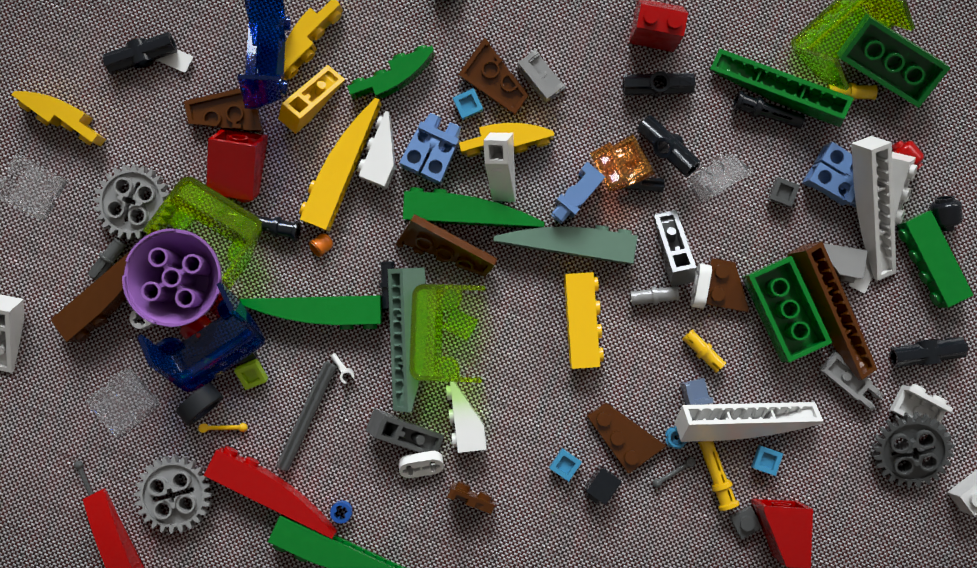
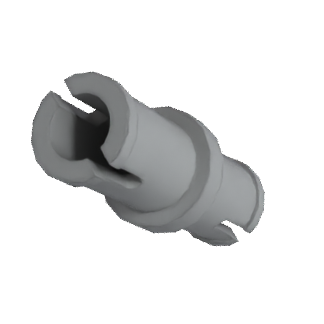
(654, 295)

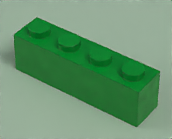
(934, 260)

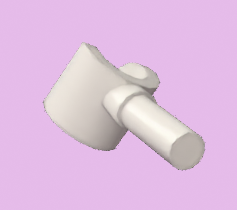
(342, 368)

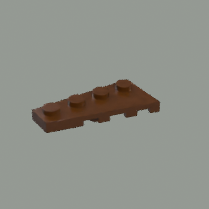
(446, 247)

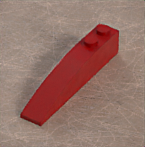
(266, 488)
(110, 532)

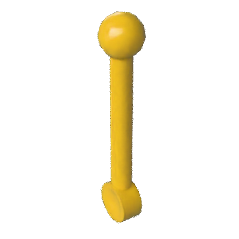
(204, 427)

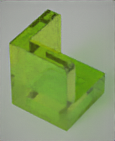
(460, 324)

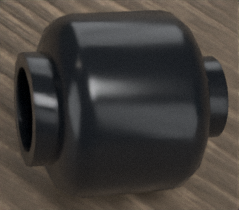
(947, 212)

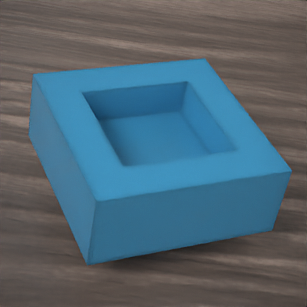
(468, 104)
(767, 460)
(565, 464)

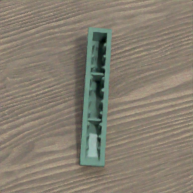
(576, 241)
(401, 286)

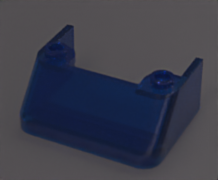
(265, 54)
(217, 349)

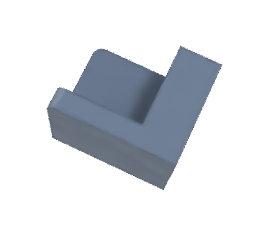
(695, 392)

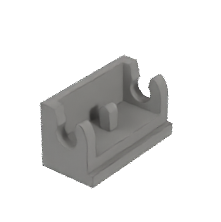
(540, 76)

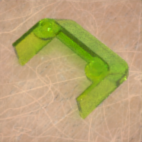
(826, 34)
(196, 201)
(426, 332)

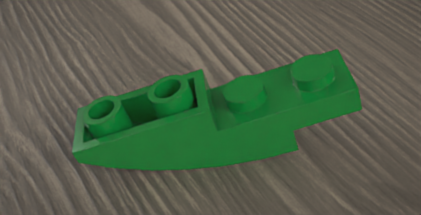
(403, 71)

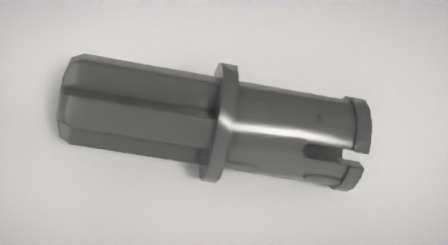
(107, 258)

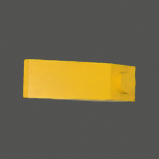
(309, 99)

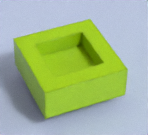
(251, 374)

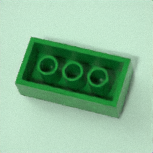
(892, 60)
(786, 309)

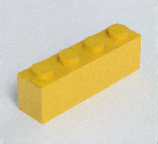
(582, 320)

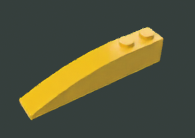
(337, 171)

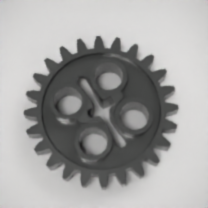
(912, 449)

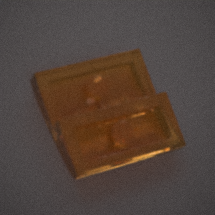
(622, 163)

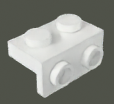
(913, 399)

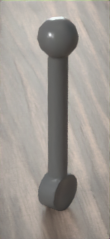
(689, 462)
(79, 466)

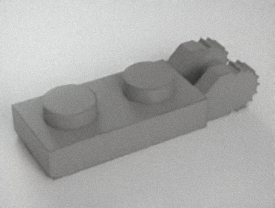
(842, 376)

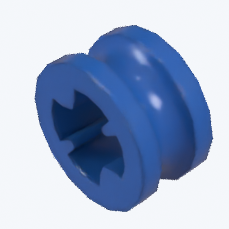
(334, 509)

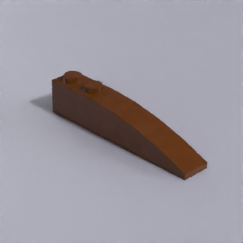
(93, 305)
(833, 307)

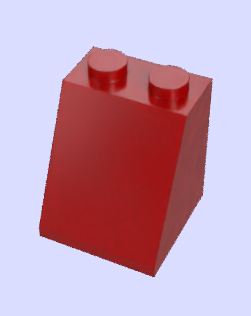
(658, 25)
(236, 163)
(787, 530)

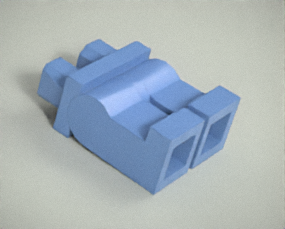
(431, 141)
(833, 174)
(576, 195)

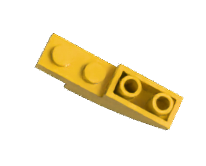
(310, 27)
(59, 113)
(524, 136)

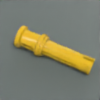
(721, 484)

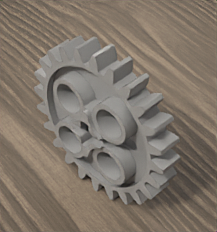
(112, 195)
(179, 514)

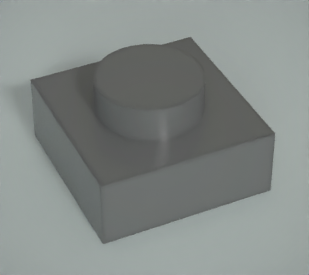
(783, 192)
(745, 522)

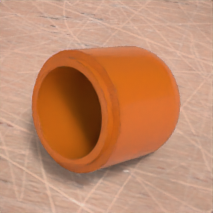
(321, 244)

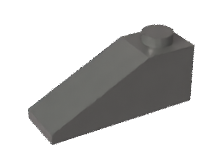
(675, 249)
(403, 432)

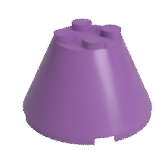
(171, 277)

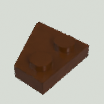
(726, 286)
(480, 501)

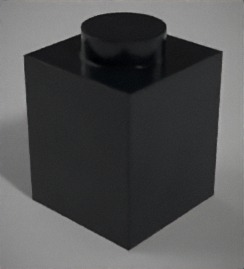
(601, 485)

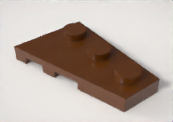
(493, 79)
(223, 111)
(624, 437)

